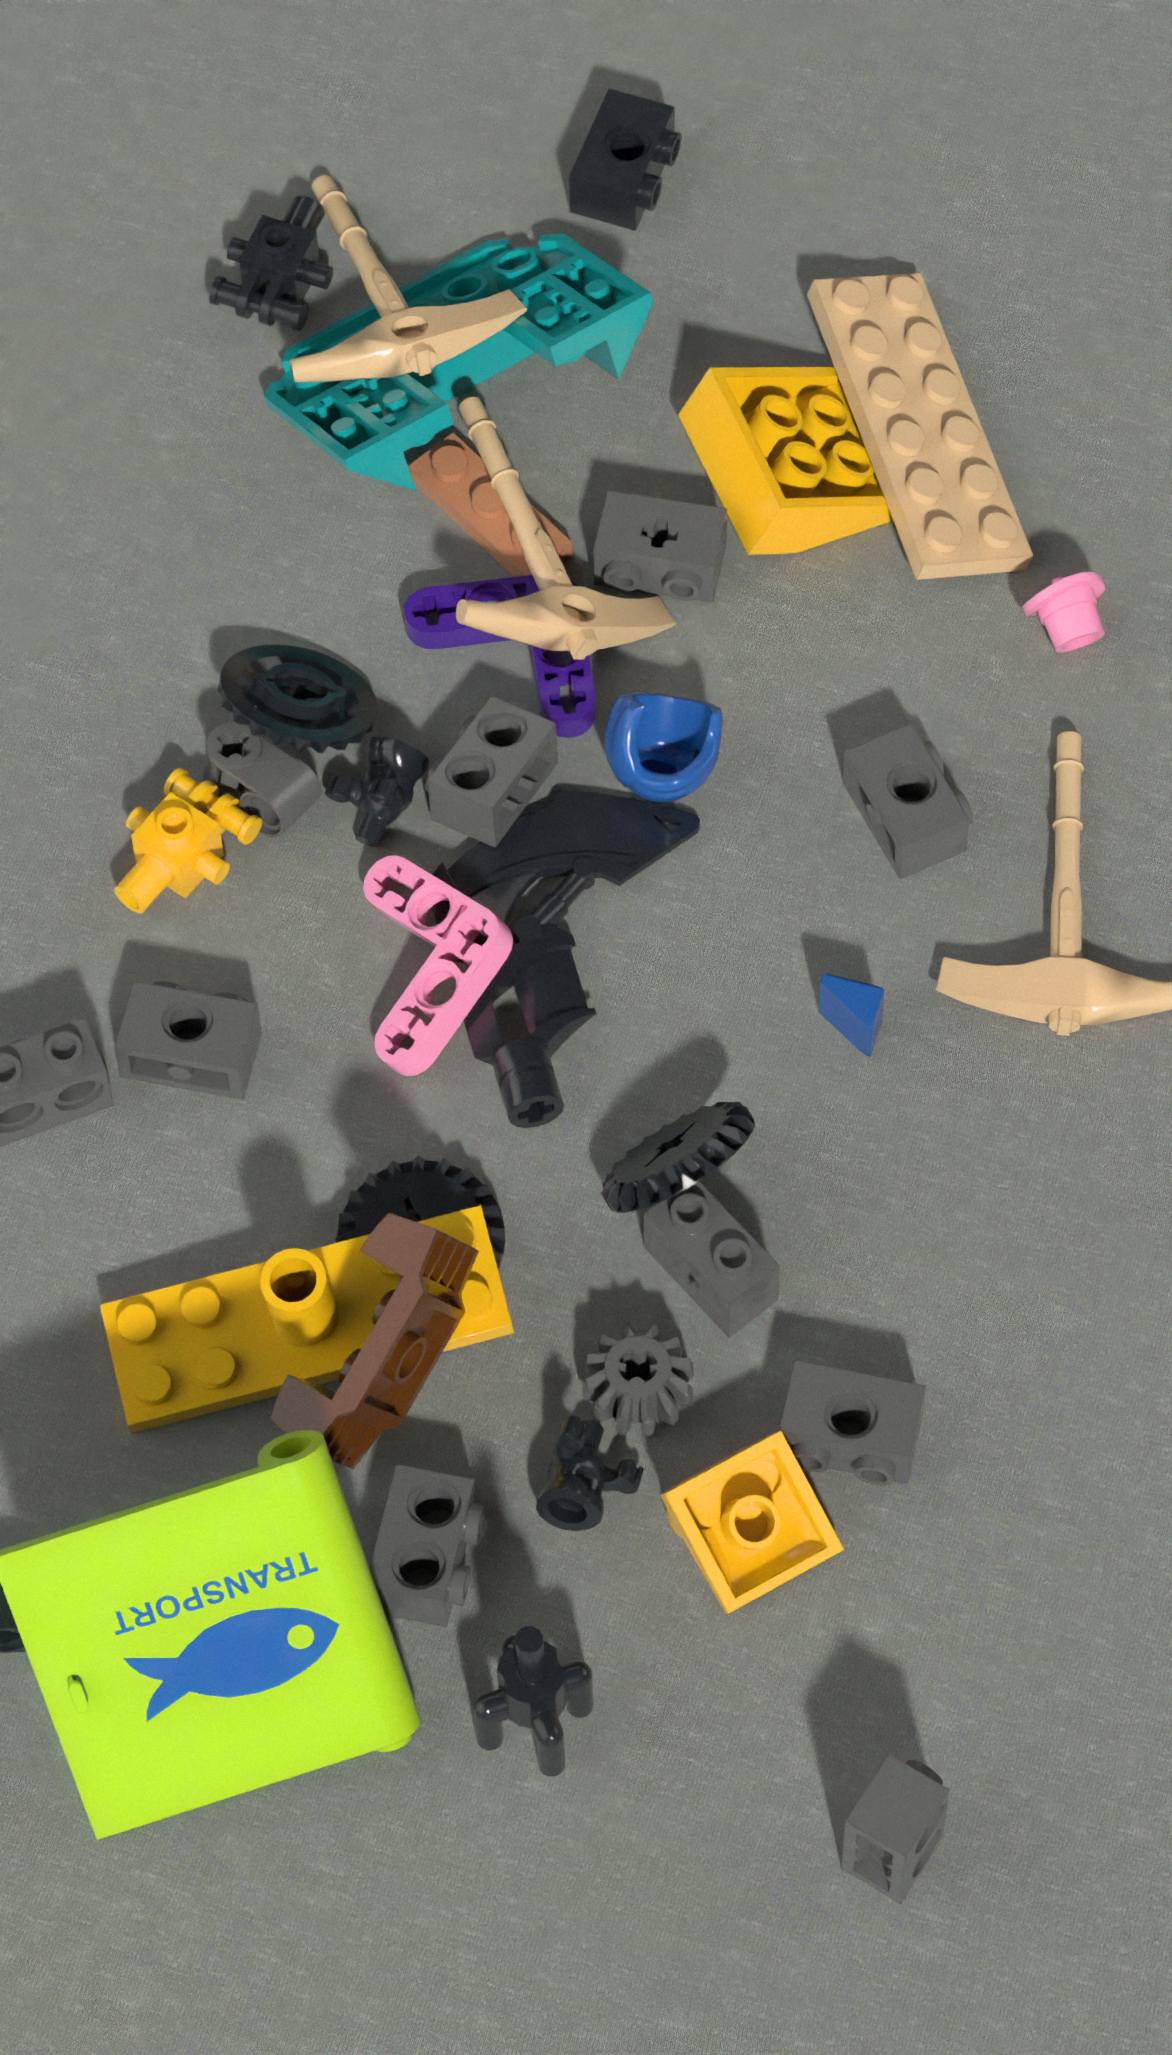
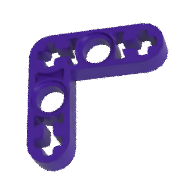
(450, 633)

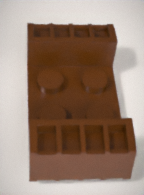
(401, 1349)

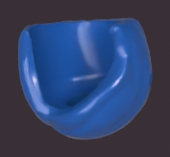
(662, 744)

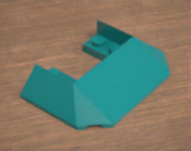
(573, 311)

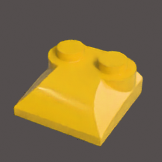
(751, 1521)

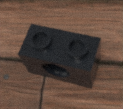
(624, 160)

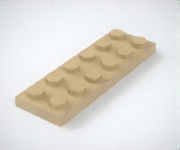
(919, 426)

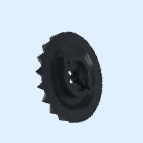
(297, 697)
(677, 1156)
(428, 1190)

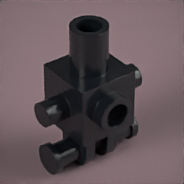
(276, 267)

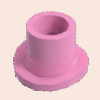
(1070, 610)

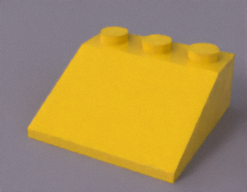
(784, 456)

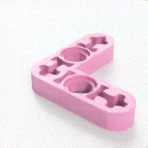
(452, 942)

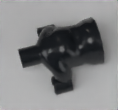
(386, 786)
(578, 1478)

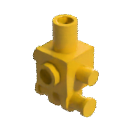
(182, 840)

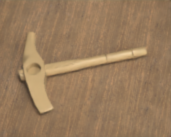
(404, 336)
(559, 614)
(1065, 986)

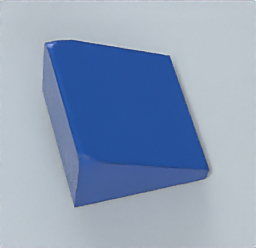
(852, 1009)

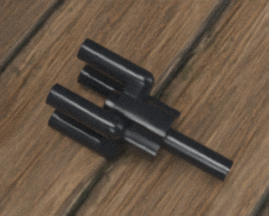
(533, 1696)

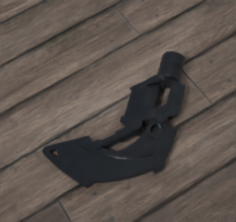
(575, 838)

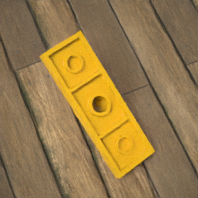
(250, 1327)

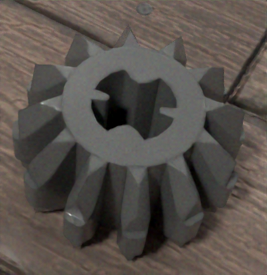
(641, 1359)

